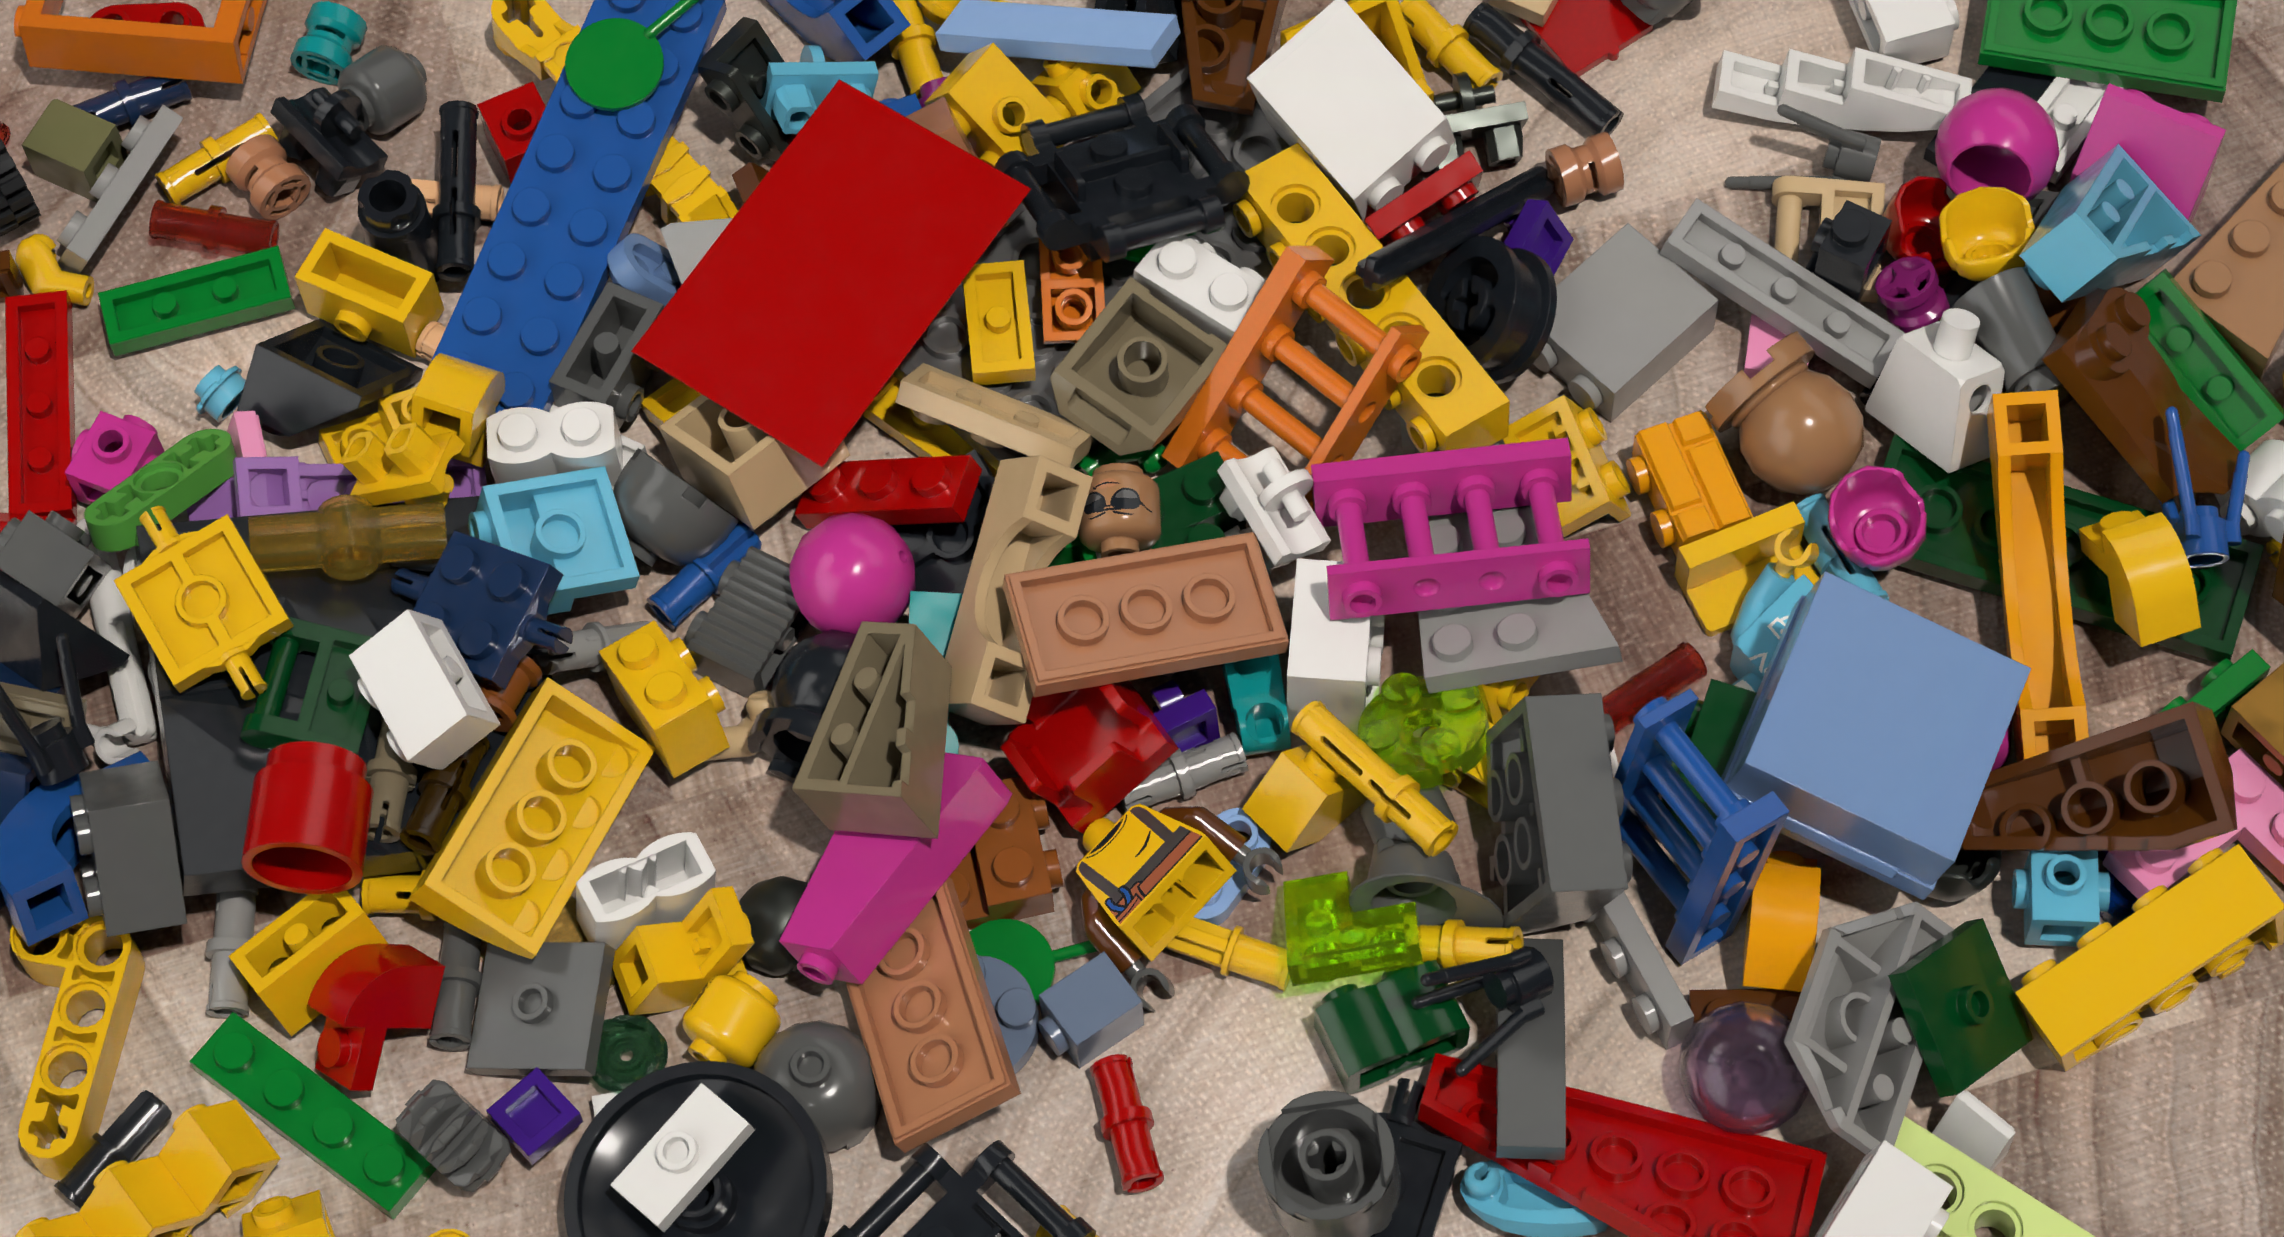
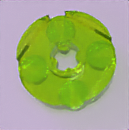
(1407, 706)

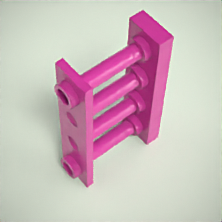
(1442, 484)

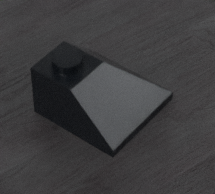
(317, 377)

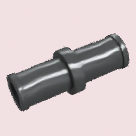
(458, 989)

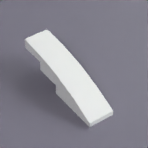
(1863, 95)

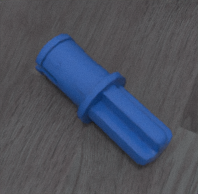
(701, 578)

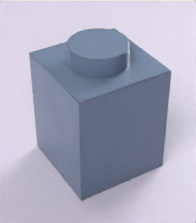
(1089, 1011)

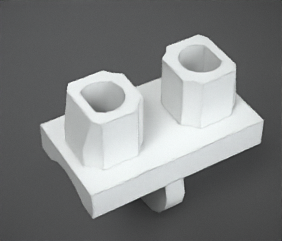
(1273, 505)

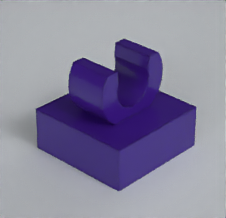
(1539, 232)
(1187, 720)
(534, 1115)

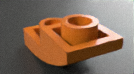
(1069, 293)

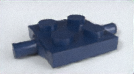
(489, 604)

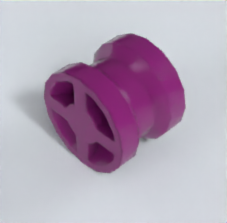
(1911, 293)

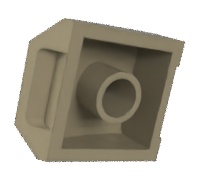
(1134, 371)

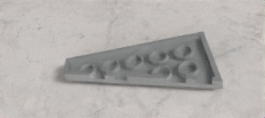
(1505, 638)

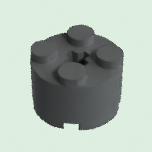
(1321, 1132)

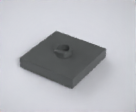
(541, 1010)

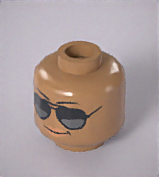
(1121, 511)

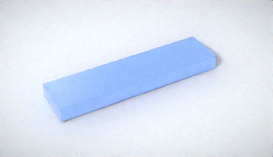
(1060, 33)

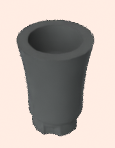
(2014, 329)

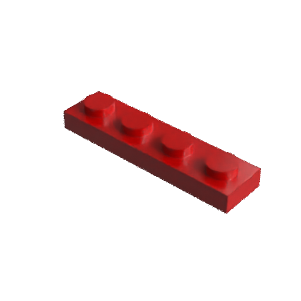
(40, 403)

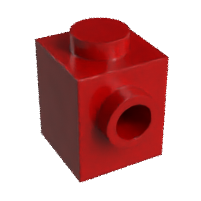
(510, 124)

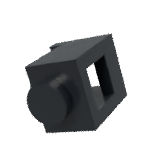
(1850, 249)

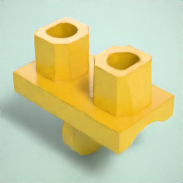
(403, 469)

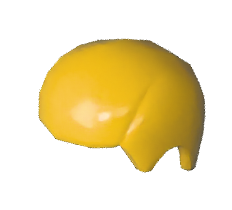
(1985, 231)

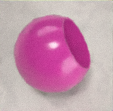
(1997, 142)
(852, 573)

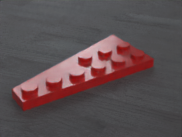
(1641, 1164)

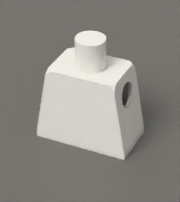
(1940, 391)

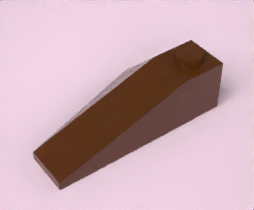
(2121, 790)

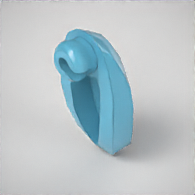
(1521, 1206)

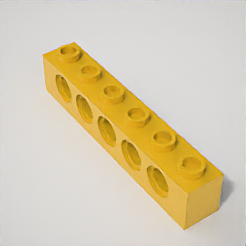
(1296, 190)

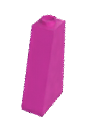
(879, 883)

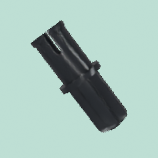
(119, 1142)

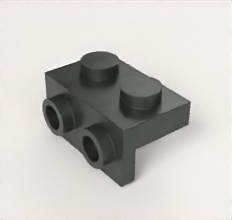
(737, 82)

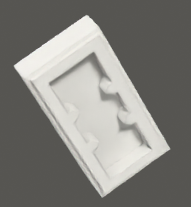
(682, 1157)

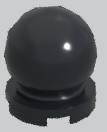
(799, 700)

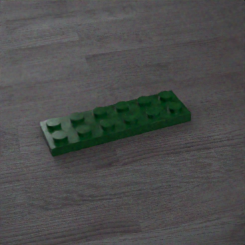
(1964, 550)

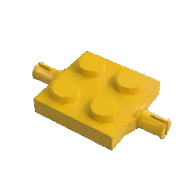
(203, 603)

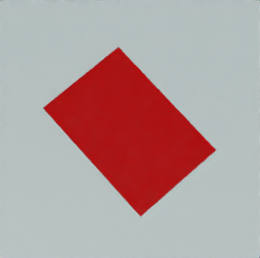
(831, 272)

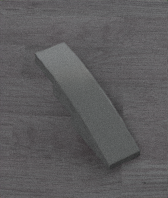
(1534, 1074)

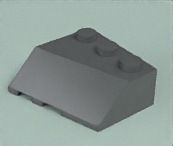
(1556, 811)

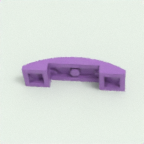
(286, 486)

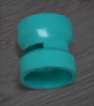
(329, 41)

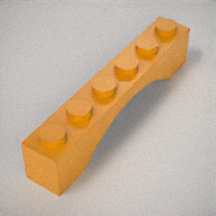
(2034, 568)

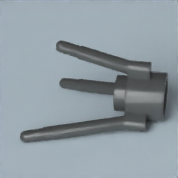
(1847, 154)

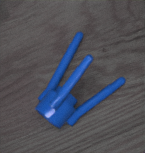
(2200, 528)

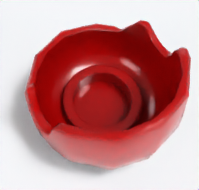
(1916, 222)

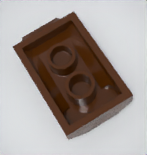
(2127, 387)

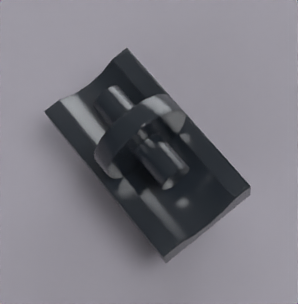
(328, 130)

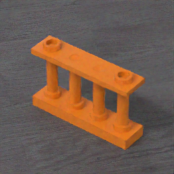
(1269, 336)

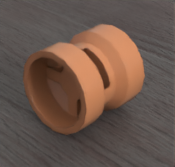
(1585, 169)
(273, 183)

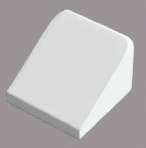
(1975, 1130)

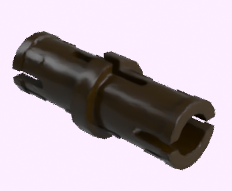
(441, 797)

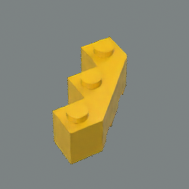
(205, 1166)

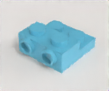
(565, 523)

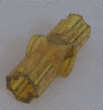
(348, 537)

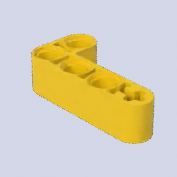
(71, 1047)

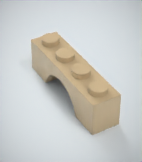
(1026, 524)

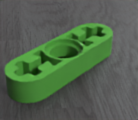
(170, 480)

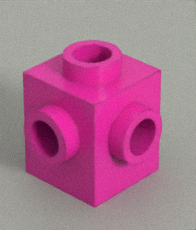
(110, 454)

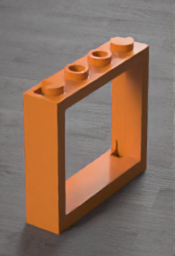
(141, 47)

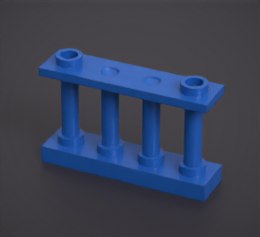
(1732, 844)

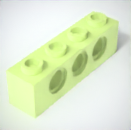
(1980, 1195)

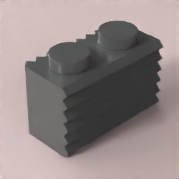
(748, 625)

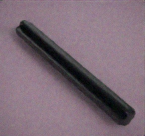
(1453, 228)

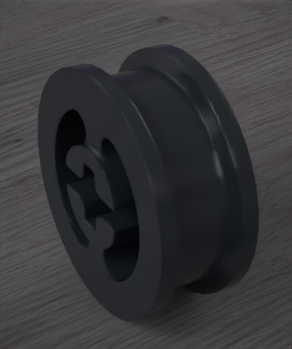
(1496, 296)

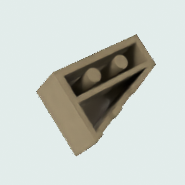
(882, 737)

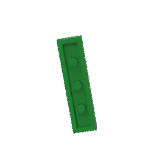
(313, 1115)

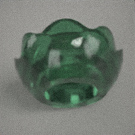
(632, 1035)

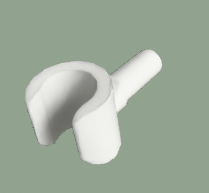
(109, 740)

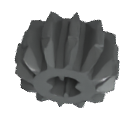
(453, 1135)

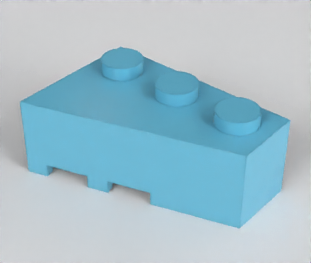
(2105, 230)

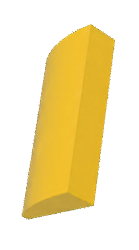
(533, 821)

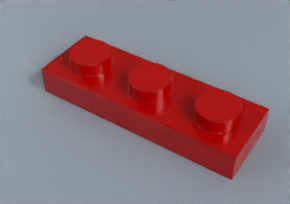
(894, 490)

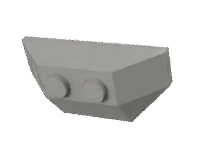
(1852, 1029)

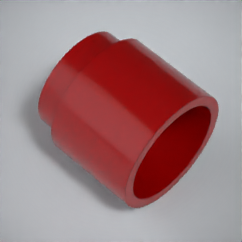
(309, 819)

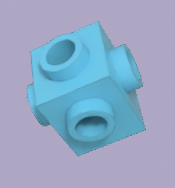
(2060, 896)

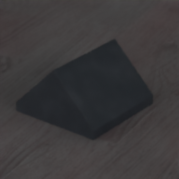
(30, 633)

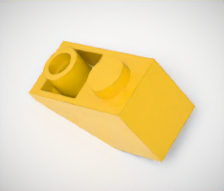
(1301, 799)

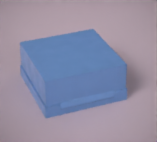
(1875, 733)

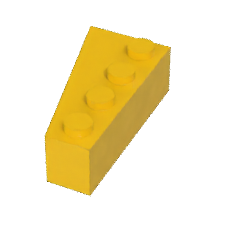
(2152, 956)

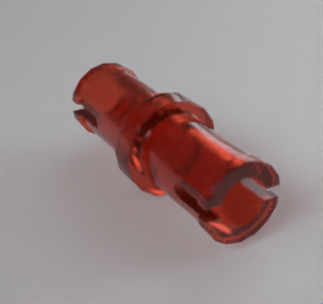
(212, 228)

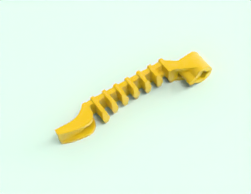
(679, 180)

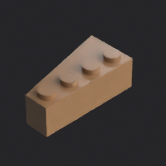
(2241, 276)

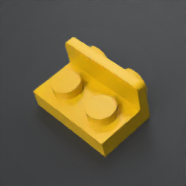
(1595, 482)

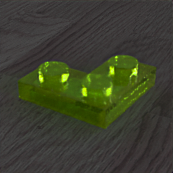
(1335, 942)

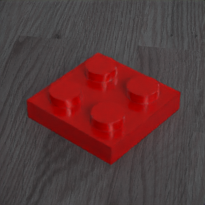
(1438, 193)

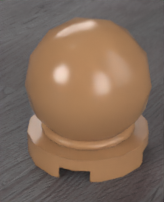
(1793, 423)

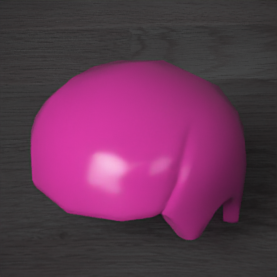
(1877, 518)

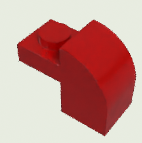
(364, 996)

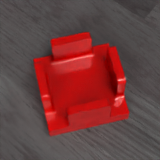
(1088, 749)

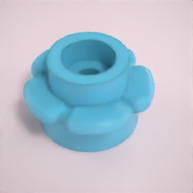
(220, 392)

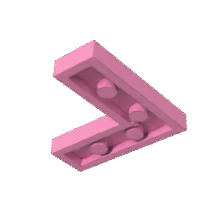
(2259, 829)

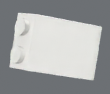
(1351, 109)

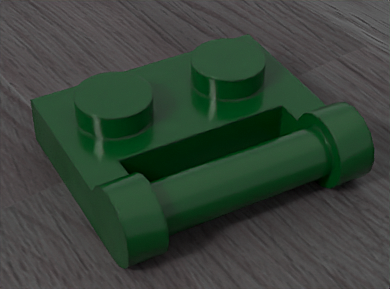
(332, 704)

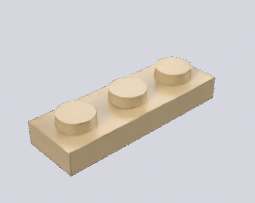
(991, 416)

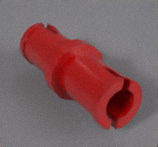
(1127, 1123)

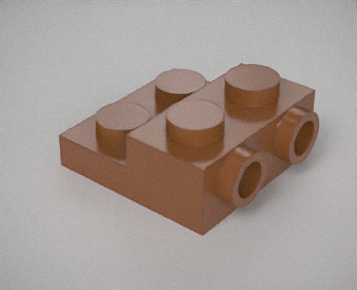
(1006, 868)

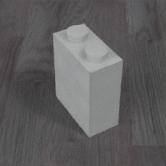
(1624, 323)

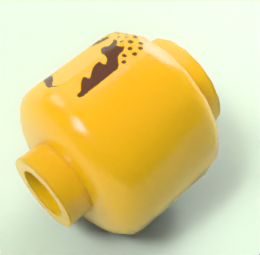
(732, 1020)

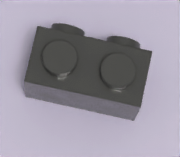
(600, 356)
(52, 560)

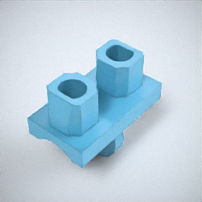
(799, 87)

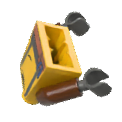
(1153, 877)

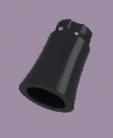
(398, 220)

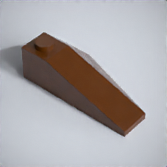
(1225, 46)

